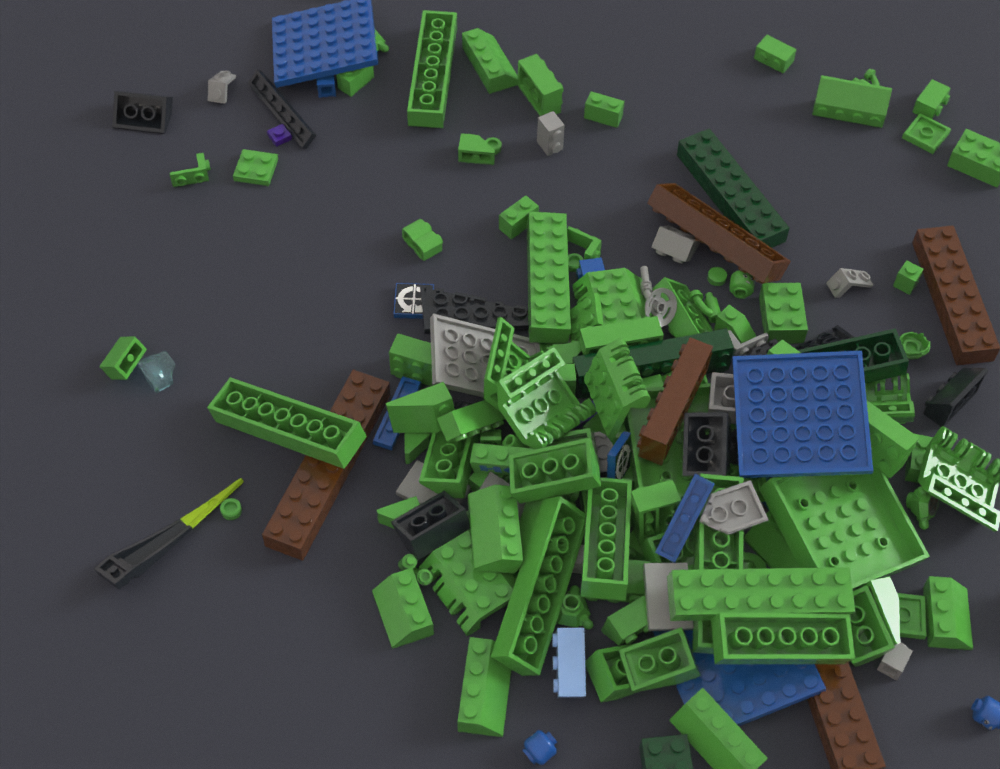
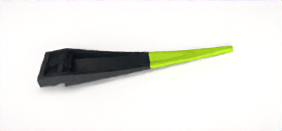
(140, 556)

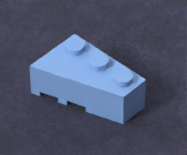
(569, 663)

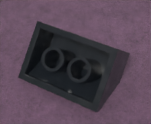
(141, 111)
(954, 394)
(706, 452)
(431, 524)

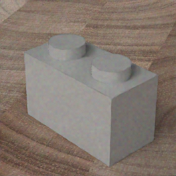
(550, 133)

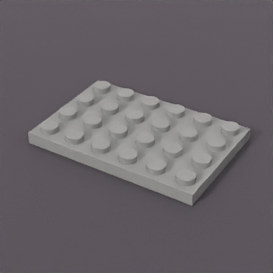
(463, 351)

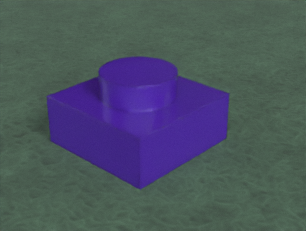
(279, 135)

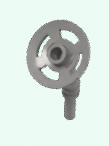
(656, 305)

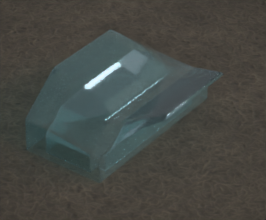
(157, 370)

